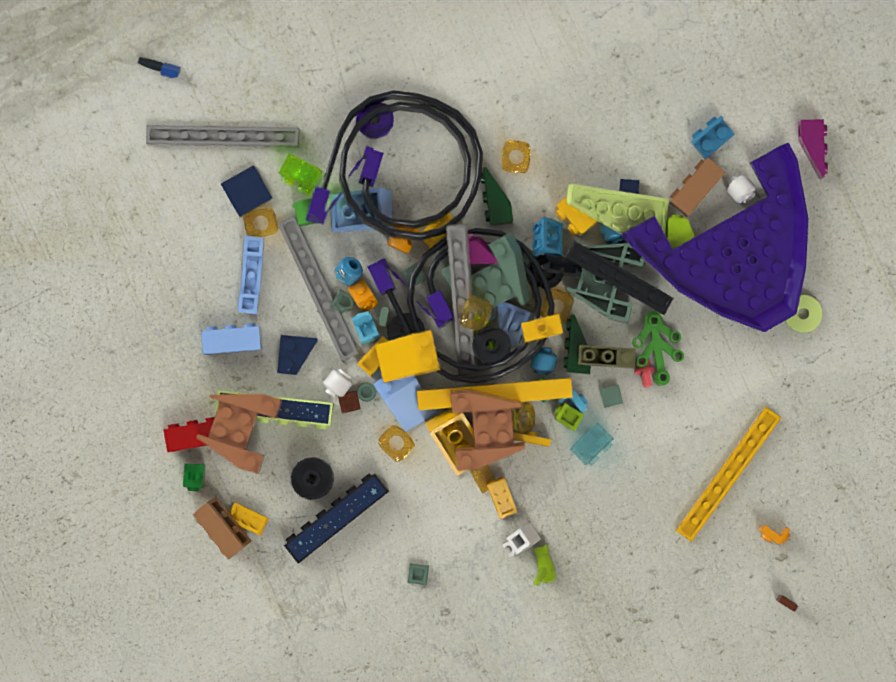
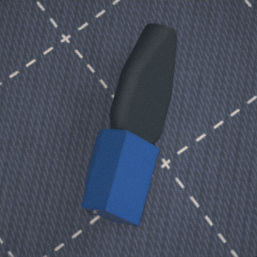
(166, 69)

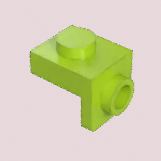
(568, 416)

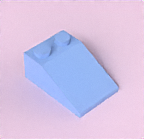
(344, 218)
(403, 401)

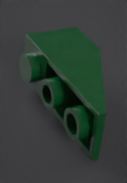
(499, 206)
(572, 344)

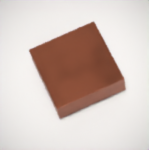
(349, 402)
(787, 603)

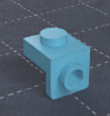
(365, 327)
(578, 400)

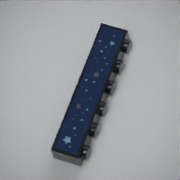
(336, 518)

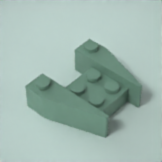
(501, 279)
(600, 294)

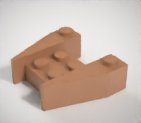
(234, 427)
(491, 428)

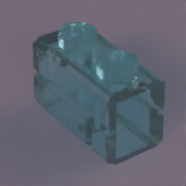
(592, 444)

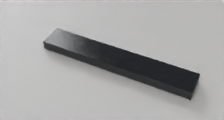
(618, 277)

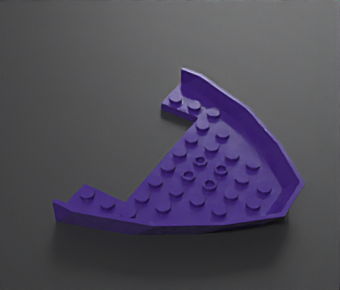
(749, 263)

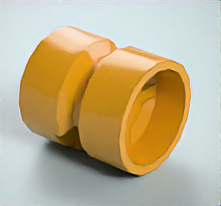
(401, 244)

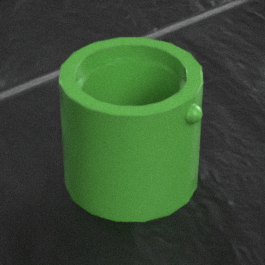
(301, 209)

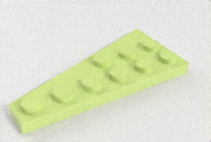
(617, 208)

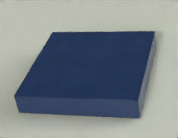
(246, 191)

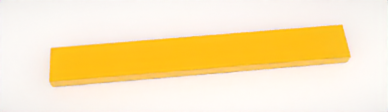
(519, 391)
(728, 474)

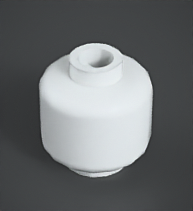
(741, 189)
(337, 383)

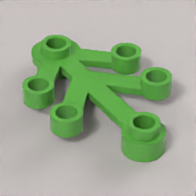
(657, 346)

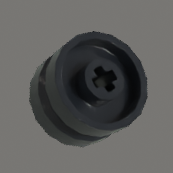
(302, 484)

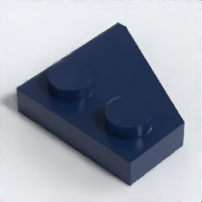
(293, 353)

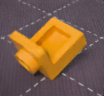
(363, 296)
(769, 535)

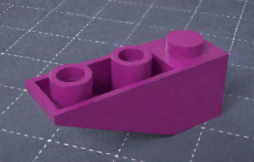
(811, 139)

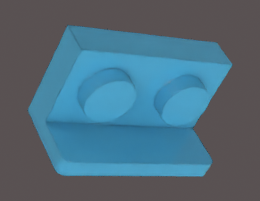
(711, 138)
(548, 237)

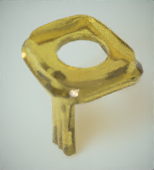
(512, 145)
(267, 213)
(566, 298)
(474, 305)
(516, 414)
(384, 439)

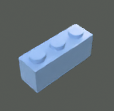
(231, 339)

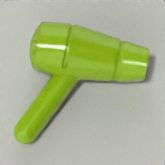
(545, 565)

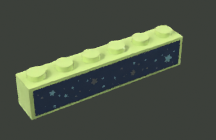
(298, 411)

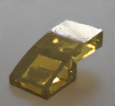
(482, 476)

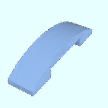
(251, 274)

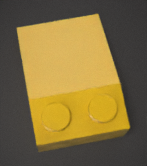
(408, 356)
(451, 432)

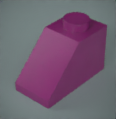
(480, 251)

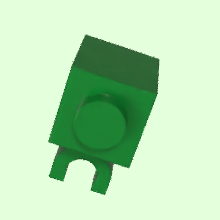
(194, 476)

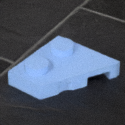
(510, 320)

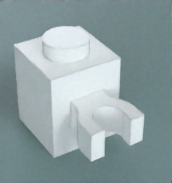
(522, 539)

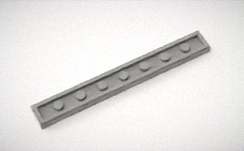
(222, 136)
(318, 288)
(461, 290)

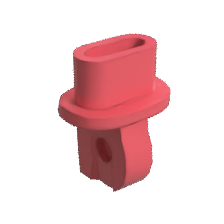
(645, 373)

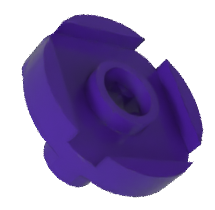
(379, 130)

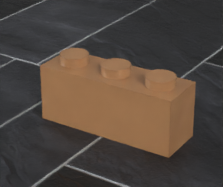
(696, 186)
(222, 527)

